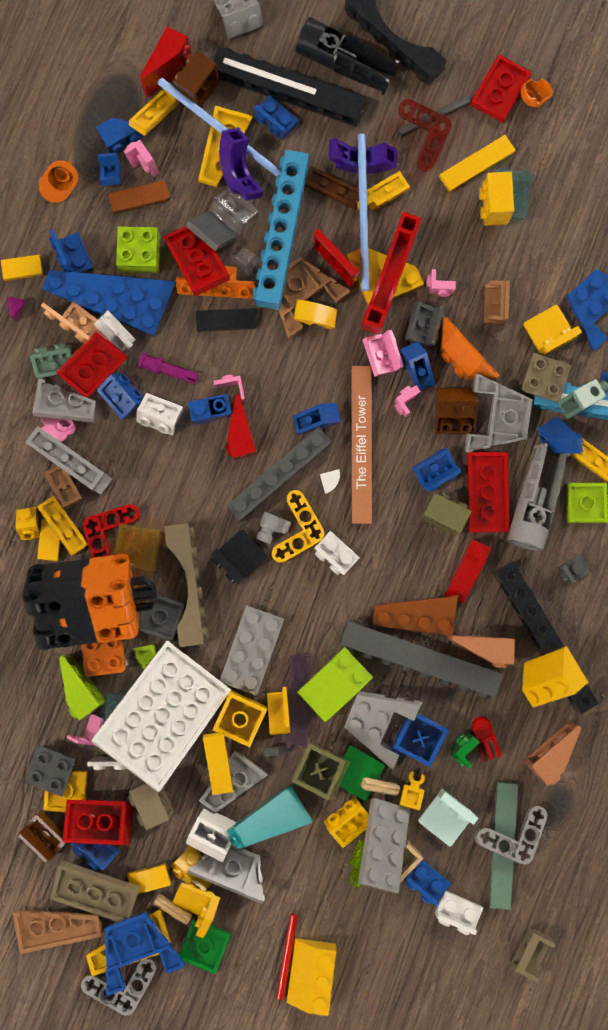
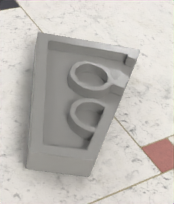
(60, 404)
(243, 775)

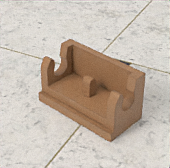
(496, 302)
(63, 487)

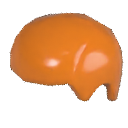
(536, 92)

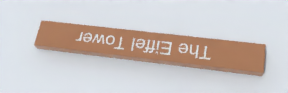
(361, 444)

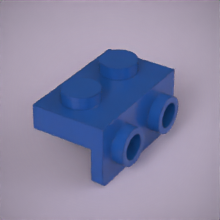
(436, 470)

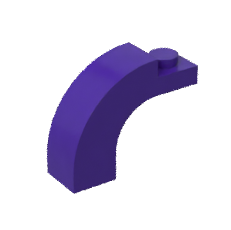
(378, 158)
(233, 164)

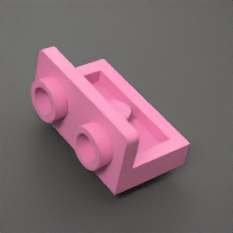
(383, 353)

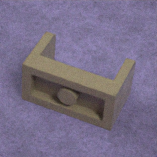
(532, 953)

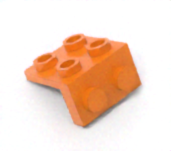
(103, 658)

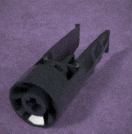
(345, 55)

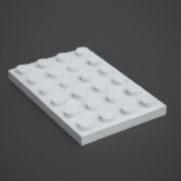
(161, 716)

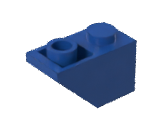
(118, 134)
(209, 409)
(560, 437)

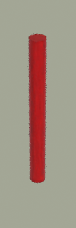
(286, 956)

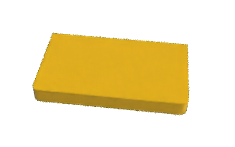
(278, 712)

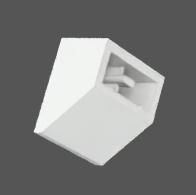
(210, 834)

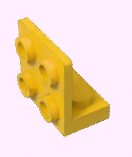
(550, 330)
(197, 902)

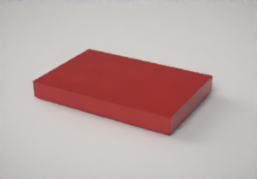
(500, 88)
(335, 258)
(92, 364)

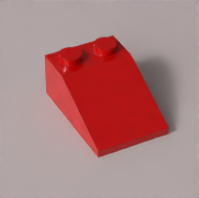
(165, 61)
(98, 822)

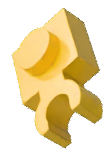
(412, 795)

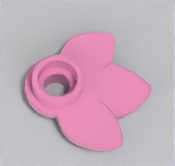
(58, 427)

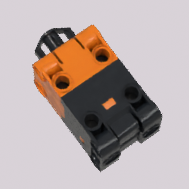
(85, 601)

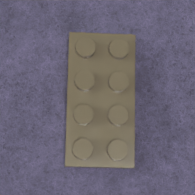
(94, 892)

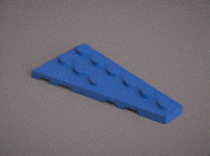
(129, 299)

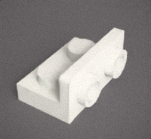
(158, 414)
(336, 553)
(458, 912)

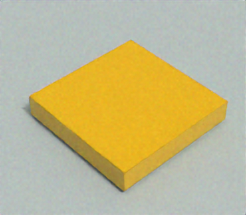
(75, 790)

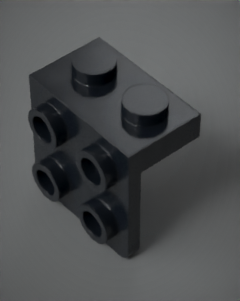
(239, 557)

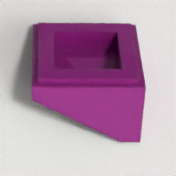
(15, 307)

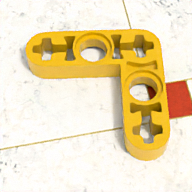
(305, 534)

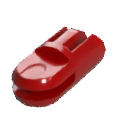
(484, 733)

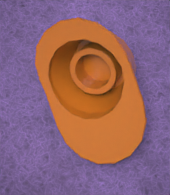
(58, 181)

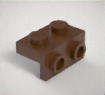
(42, 837)

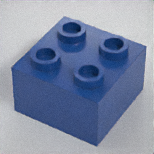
(420, 739)

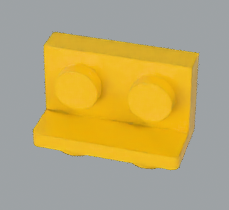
(347, 822)

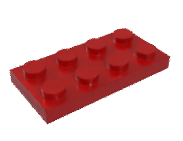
(196, 261)
(488, 492)

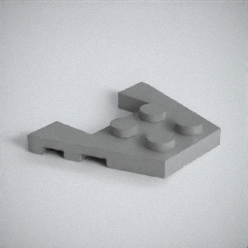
(507, 418)
(371, 718)

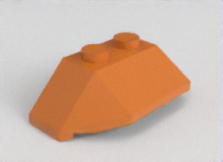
(462, 354)

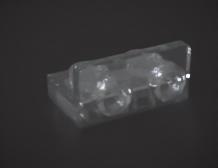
(233, 210)

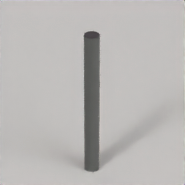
(444, 110)

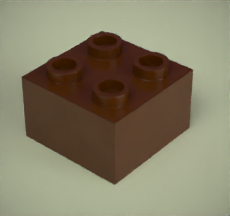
(198, 78)

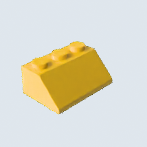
(552, 677)
(312, 976)

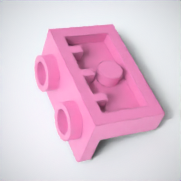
(138, 155)

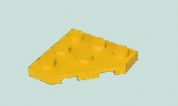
(409, 280)

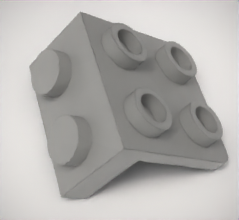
(239, 16)

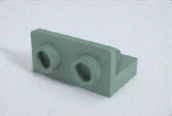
(48, 361)

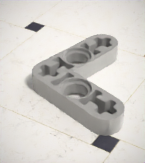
(515, 846)
(127, 994)

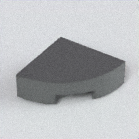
(275, 751)

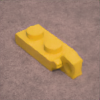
(386, 191)

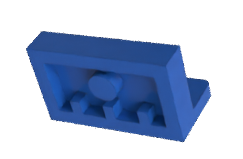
(275, 117)
(120, 394)
(96, 854)
(427, 882)

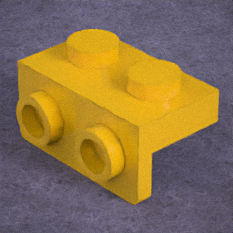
(183, 864)

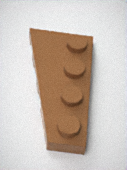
(50, 929)

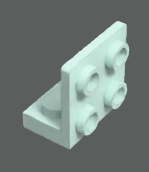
(447, 817)

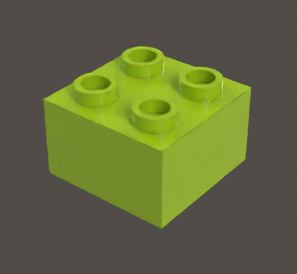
(138, 250)

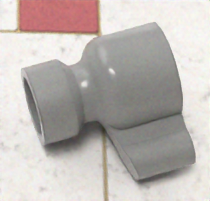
(271, 524)

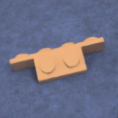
(74, 319)

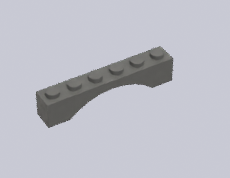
(279, 473)

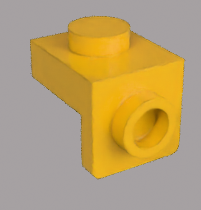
(27, 523)

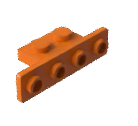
(231, 288)

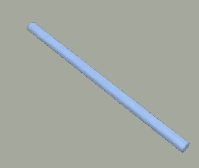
(215, 124)
(363, 212)

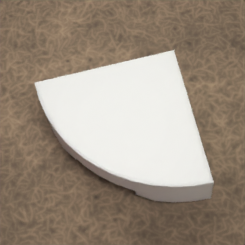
(330, 480)

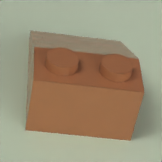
(491, 649)
(553, 755)

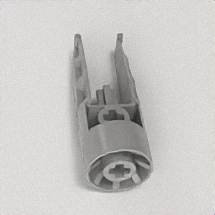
(537, 504)

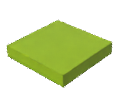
(586, 503)

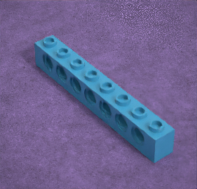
(291, 162)

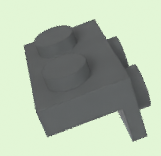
(424, 324)

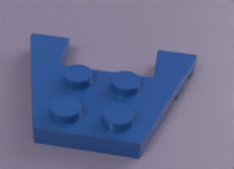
(588, 304)
(132, 941)

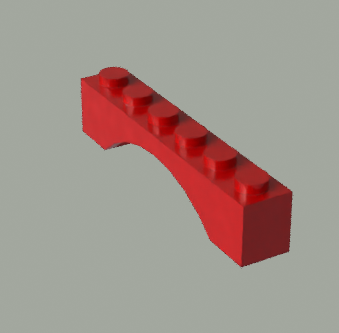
(391, 273)

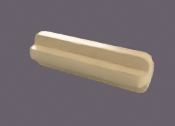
(380, 786)
(173, 910)

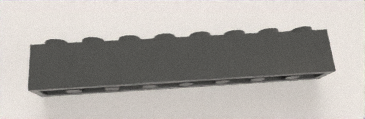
(421, 659)

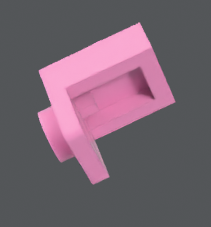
(442, 288)
(407, 395)

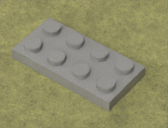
(251, 650)
(384, 846)

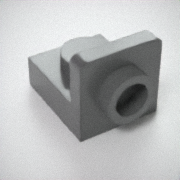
(573, 570)

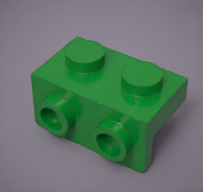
(462, 747)

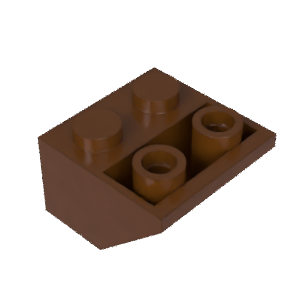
(455, 410)

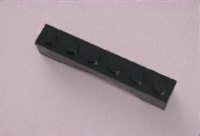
(422, 60)

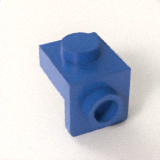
(109, 169)

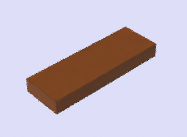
(139, 197)

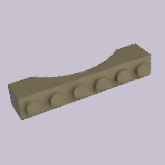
(190, 627)

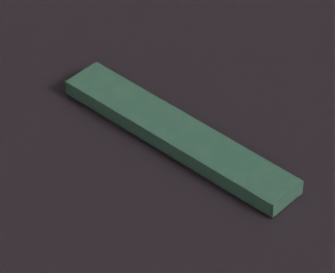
(506, 825)

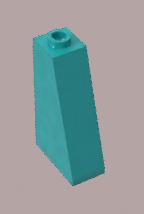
(273, 817)

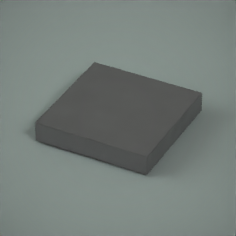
(211, 230)
(162, 619)

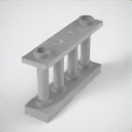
(69, 460)

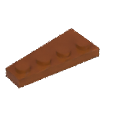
(423, 615)

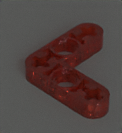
(434, 132)

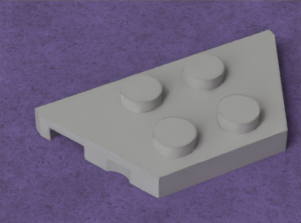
(237, 873)

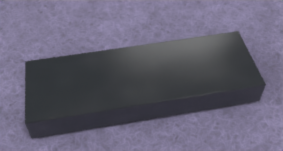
(225, 319)

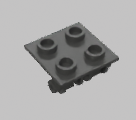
(50, 770)

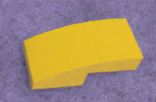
(315, 313)
(150, 878)

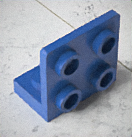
(71, 253)

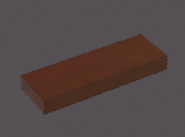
(332, 187)

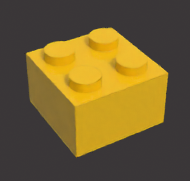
(497, 198)
(240, 718)

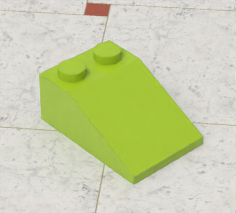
(335, 684)
(80, 691)

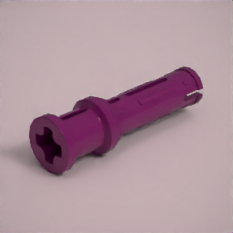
(158, 366)

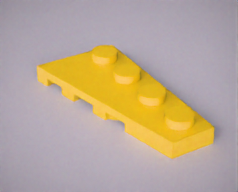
(211, 168)

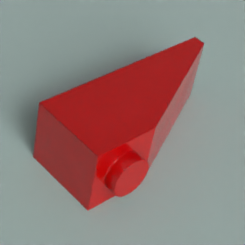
(239, 434)
(468, 570)

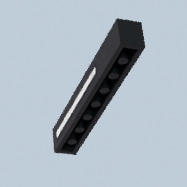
(289, 87)

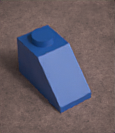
(418, 365)
(318, 416)

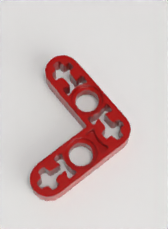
(103, 526)

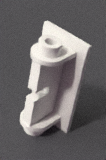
(114, 331)

